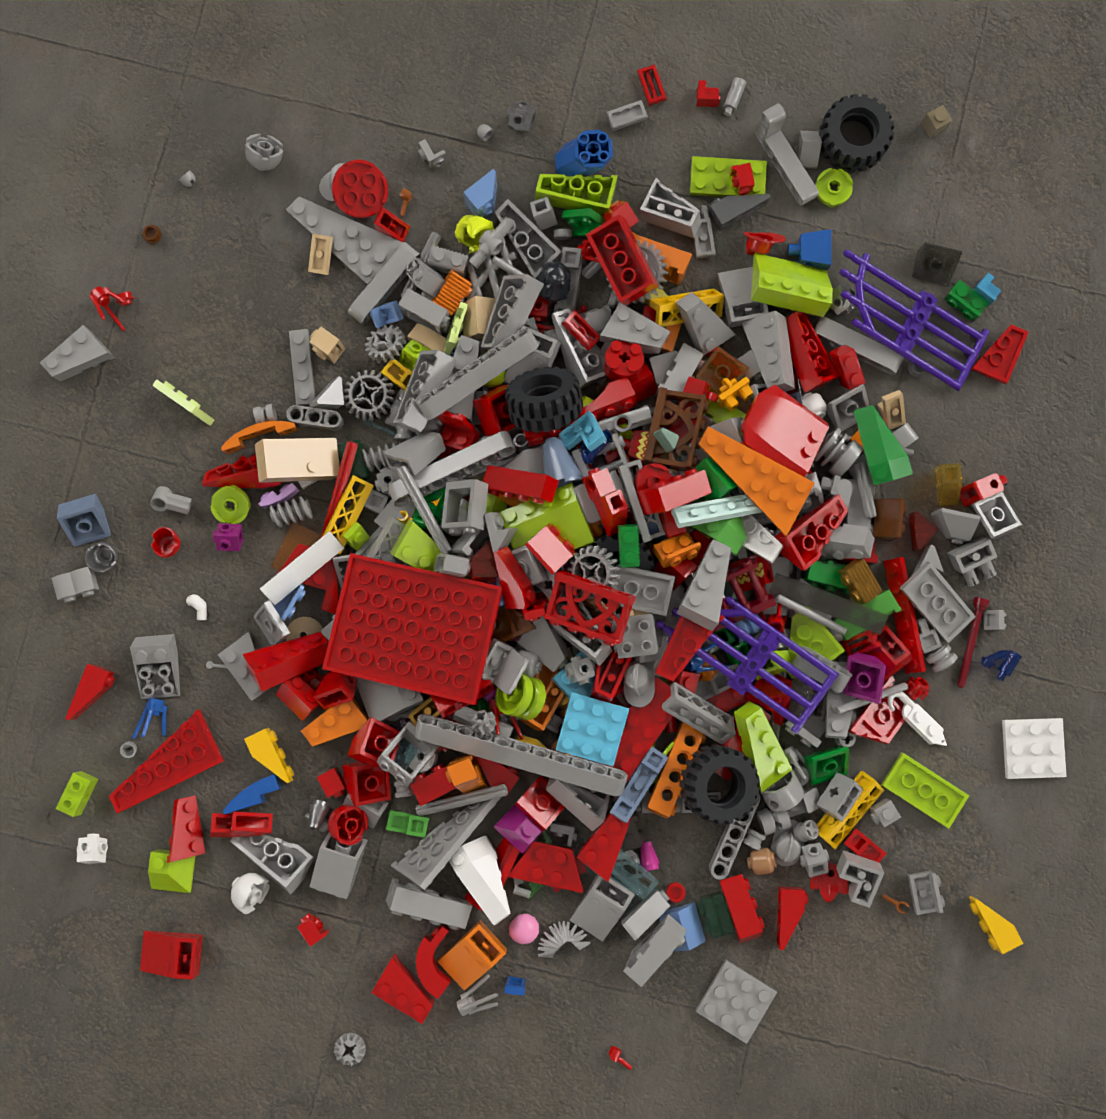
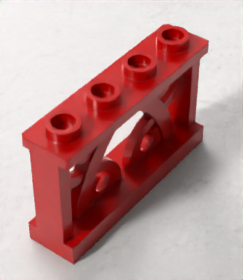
(614, 597)

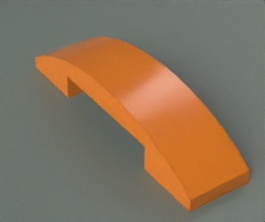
(236, 441)

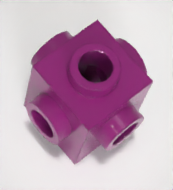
(228, 537)

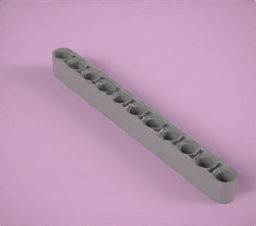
(521, 755)

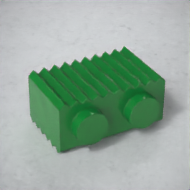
(629, 545)

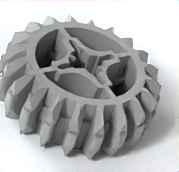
(362, 397)
(581, 563)

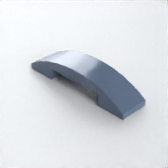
(638, 785)

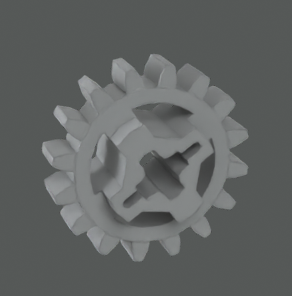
(385, 343)

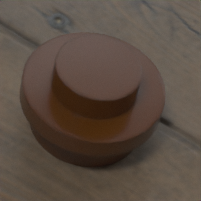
(151, 234)

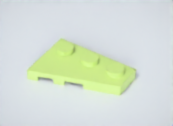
(180, 398)

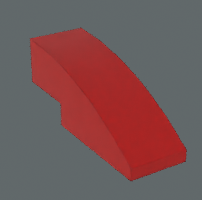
(240, 824)

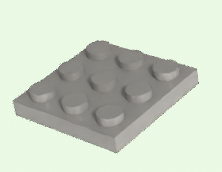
(736, 1001)

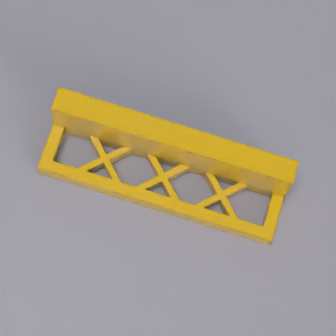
(668, 303)
(354, 510)
(829, 826)

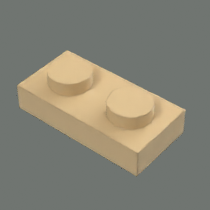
(320, 254)

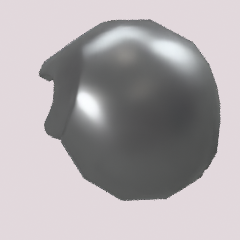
(101, 557)

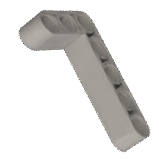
(782, 155)

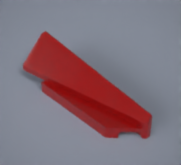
(506, 857)

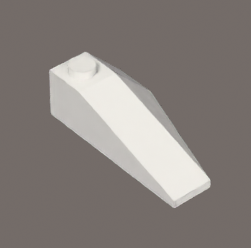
(479, 872)

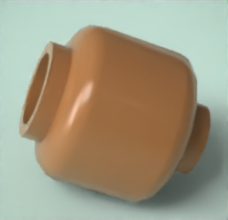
(762, 861)

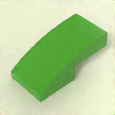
(407, 823)

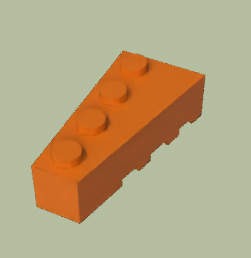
(675, 259)

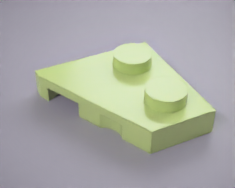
(455, 329)

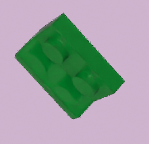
(582, 220)
(966, 301)

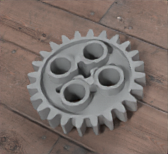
(656, 266)

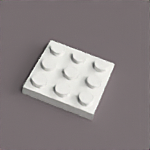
(1034, 748)

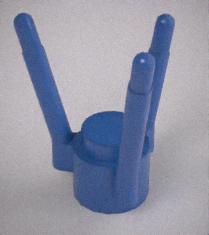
(696, 662)
(154, 707)

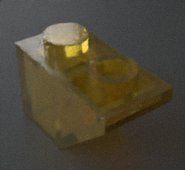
(948, 483)

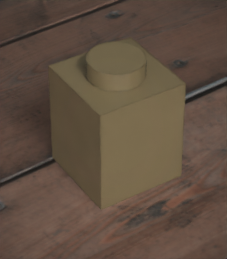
(936, 121)

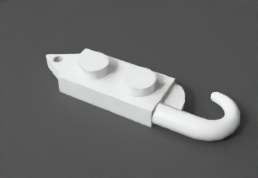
(919, 720)

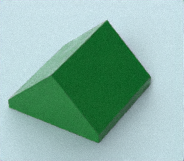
(719, 482)
(826, 763)

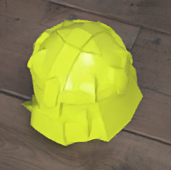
(470, 230)

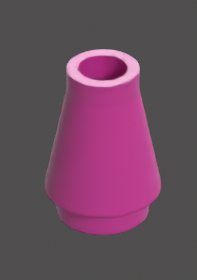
(648, 857)

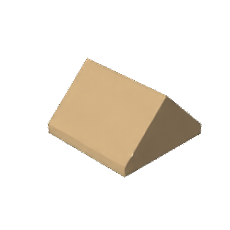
(477, 316)

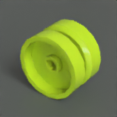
(525, 700)

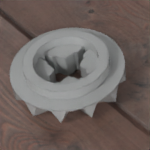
(349, 1040)

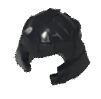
(556, 281)

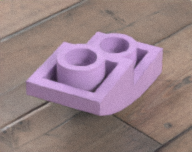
(273, 498)

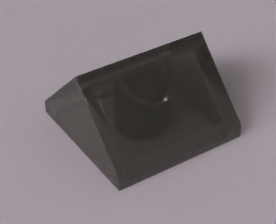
(936, 263)

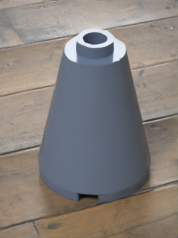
(560, 464)

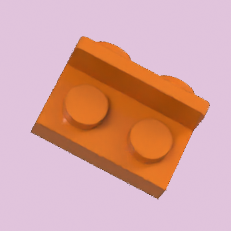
(676, 549)

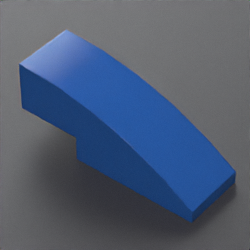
(254, 793)

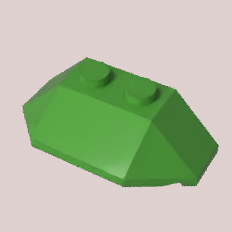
(726, 531)

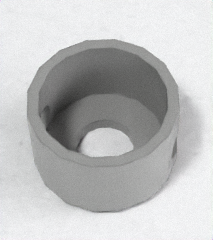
(784, 794)

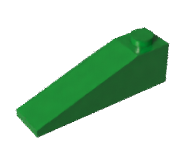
(882, 450)

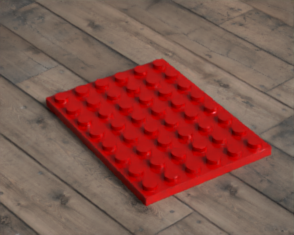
(413, 628)

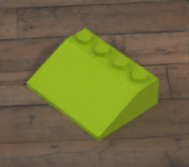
(791, 285)
(562, 512)

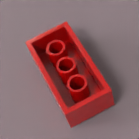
(622, 260)

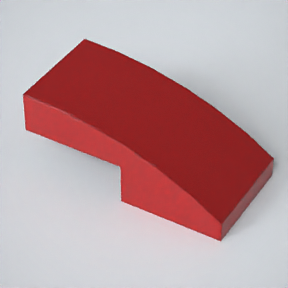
(864, 846)

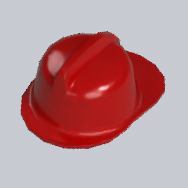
(761, 242)

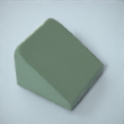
(666, 439)

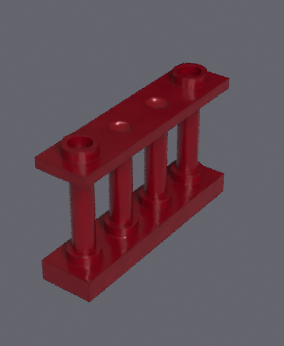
(763, 601)

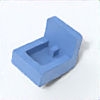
(386, 314)

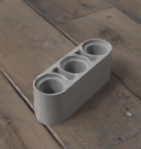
(307, 413)
(810, 670)

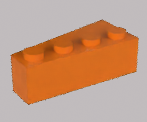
(465, 774)

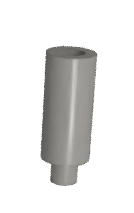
(734, 95)

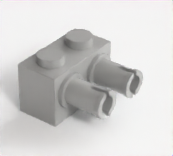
(971, 555)

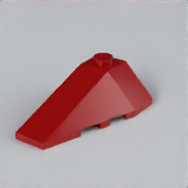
(241, 474)
(812, 533)

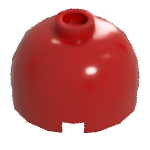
(347, 824)

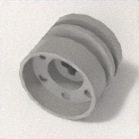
(838, 453)

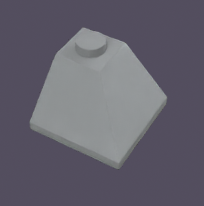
(996, 515)
(955, 524)

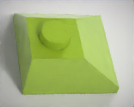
(170, 876)

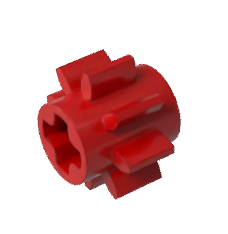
(917, 688)

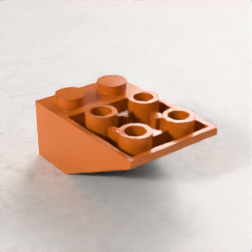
(472, 955)

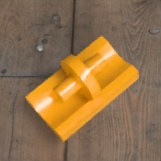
(731, 390)

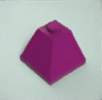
(866, 677)
(518, 829)

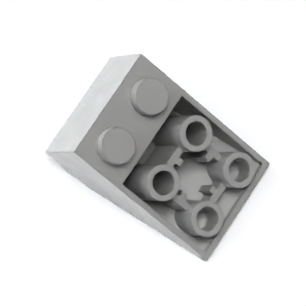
(737, 287)
(539, 358)
(156, 666)
(602, 906)

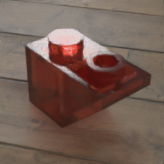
(483, 565)

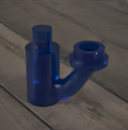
(587, 455)
(1007, 666)

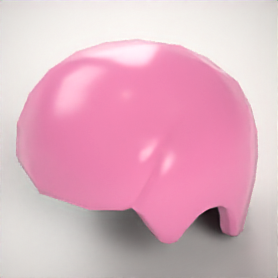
(524, 928)

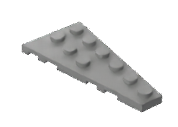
(353, 243)
(441, 844)

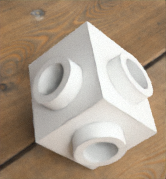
(92, 849)

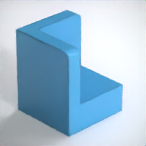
(987, 289)

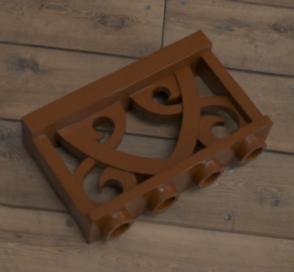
(666, 407)

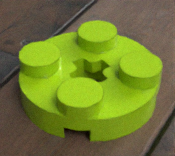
(833, 177)
(229, 515)

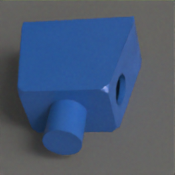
(813, 249)

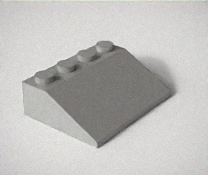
(387, 701)

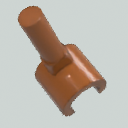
(406, 195)
(896, 903)

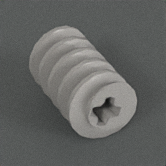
(376, 458)
(290, 512)

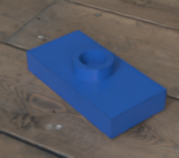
(515, 985)

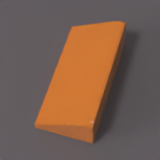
(670, 343)

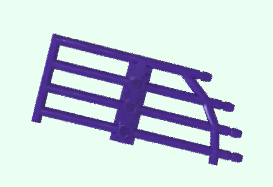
(916, 320)
(753, 663)

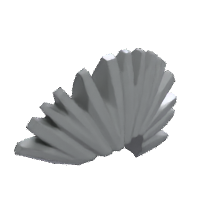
(560, 938)

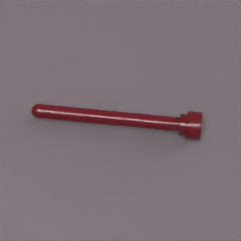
(980, 605)

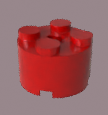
(623, 360)

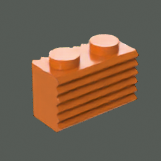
(452, 292)

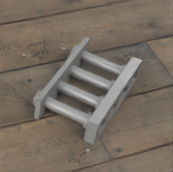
(617, 443)

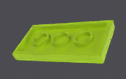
(712, 177)
(925, 790)

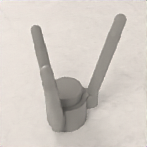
(791, 755)
(468, 1005)

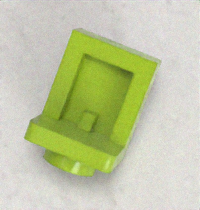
(356, 536)

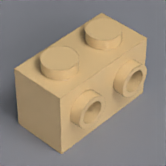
(326, 345)

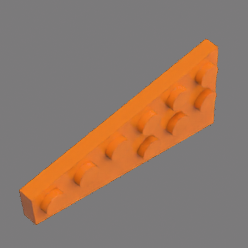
(765, 482)

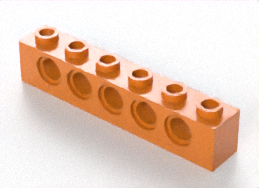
(656, 803)

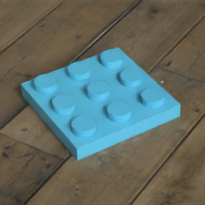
(592, 729)

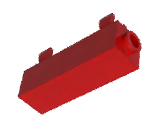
(698, 387)

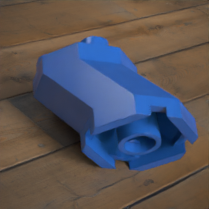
(584, 154)

